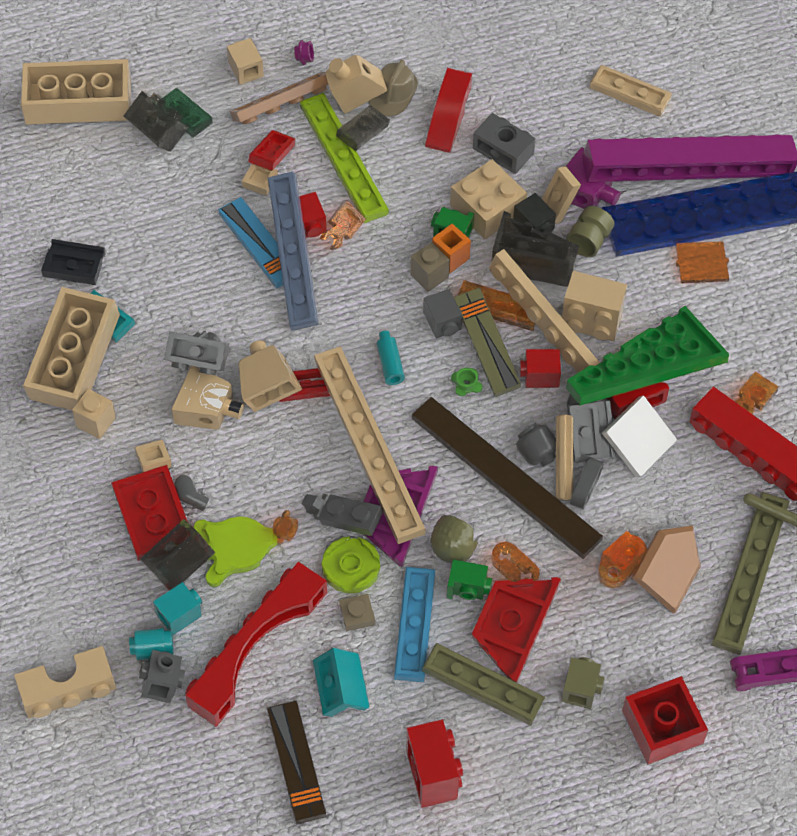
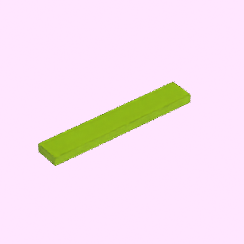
(344, 159)

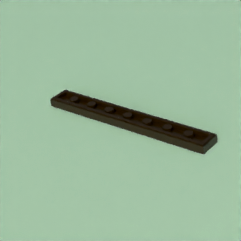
(507, 478)

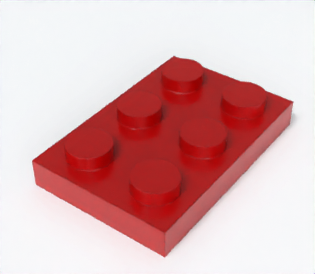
(148, 507)

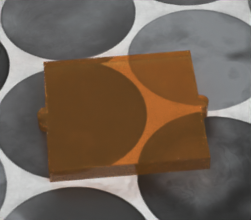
(702, 262)

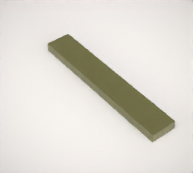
(749, 578)

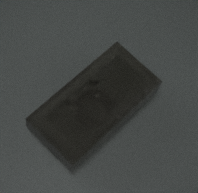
(362, 128)

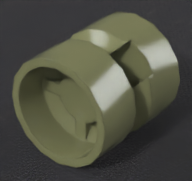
(591, 230)

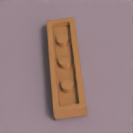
(272, 102)

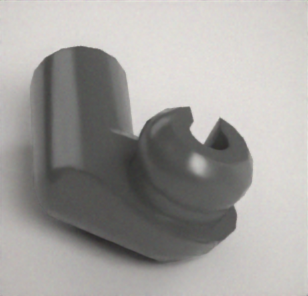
(188, 494)

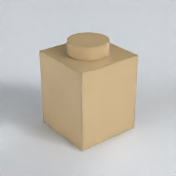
(245, 61)
(94, 413)

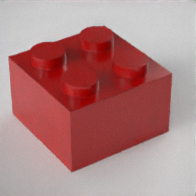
(664, 720)
(433, 763)

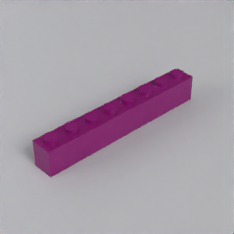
(689, 158)

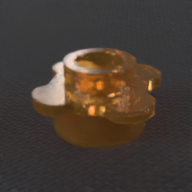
(285, 527)

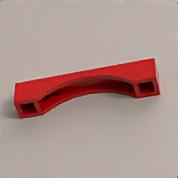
(294, 597)

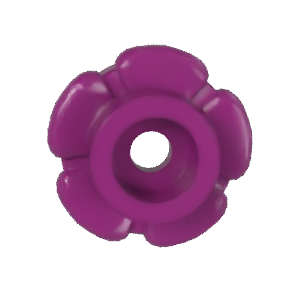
(304, 52)

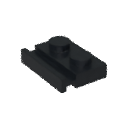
(73, 262)

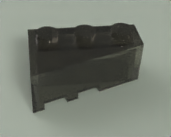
(538, 255)

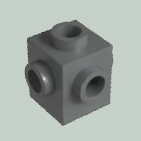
(161, 676)

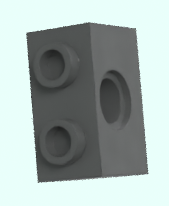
(504, 143)

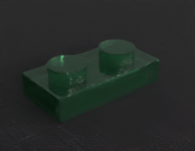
(194, 115)

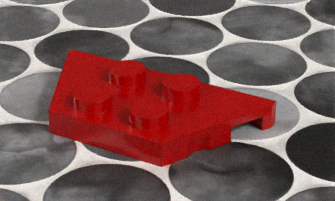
(513, 621)

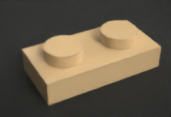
(561, 192)

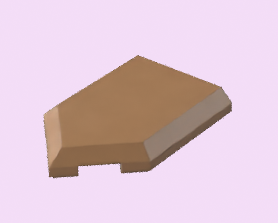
(669, 566)

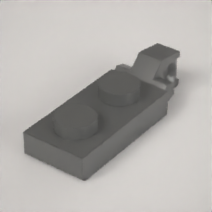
(344, 513)

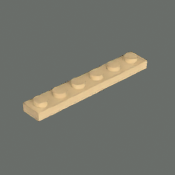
(541, 312)

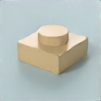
(257, 179)
(152, 455)

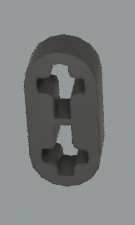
(587, 483)

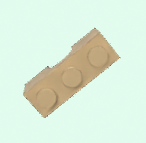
(43, 695)

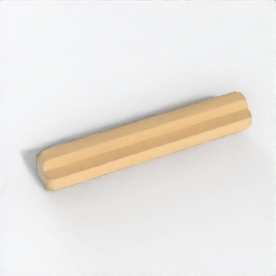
(564, 457)

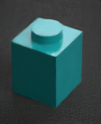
(178, 608)

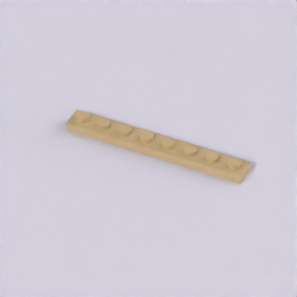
(369, 445)

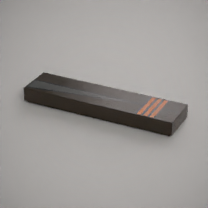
(296, 762)

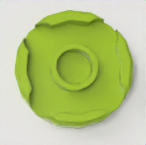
(351, 565)

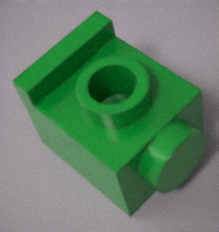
(445, 217)
(468, 581)

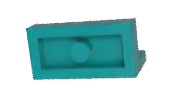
(340, 681)

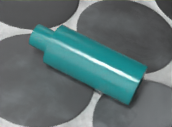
(390, 359)

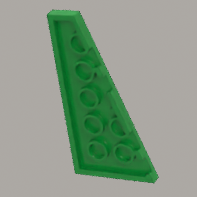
(656, 355)

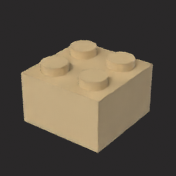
(487, 195)
(594, 305)

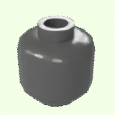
(537, 445)

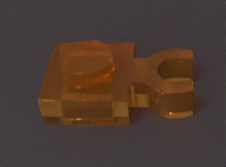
(344, 224)
(756, 393)

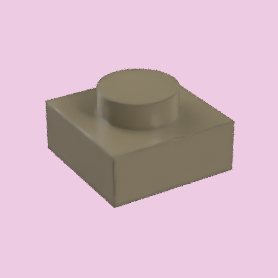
(357, 612)

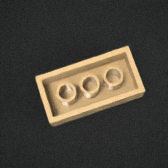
(75, 91)
(71, 348)

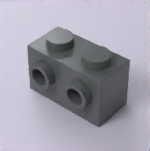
(196, 351)

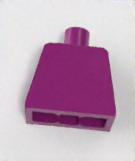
(590, 192)

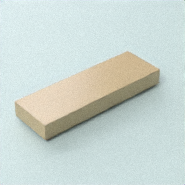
(630, 90)

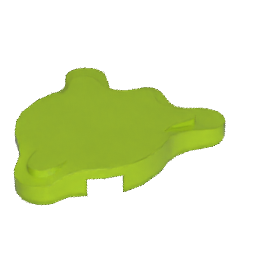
(237, 544)

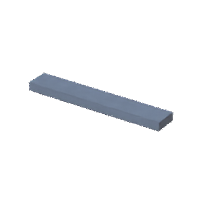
(293, 251)

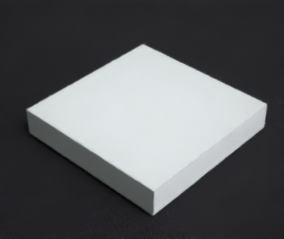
(639, 436)

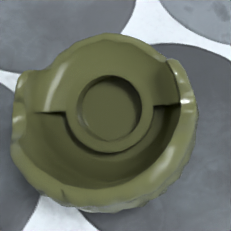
(453, 539)

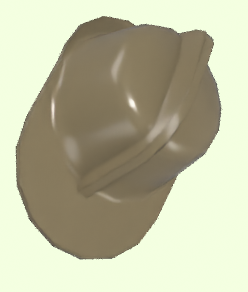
(400, 86)

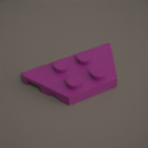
(419, 488)

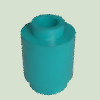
(150, 640)

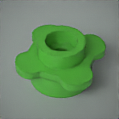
(469, 375)

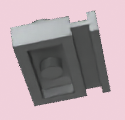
(588, 425)

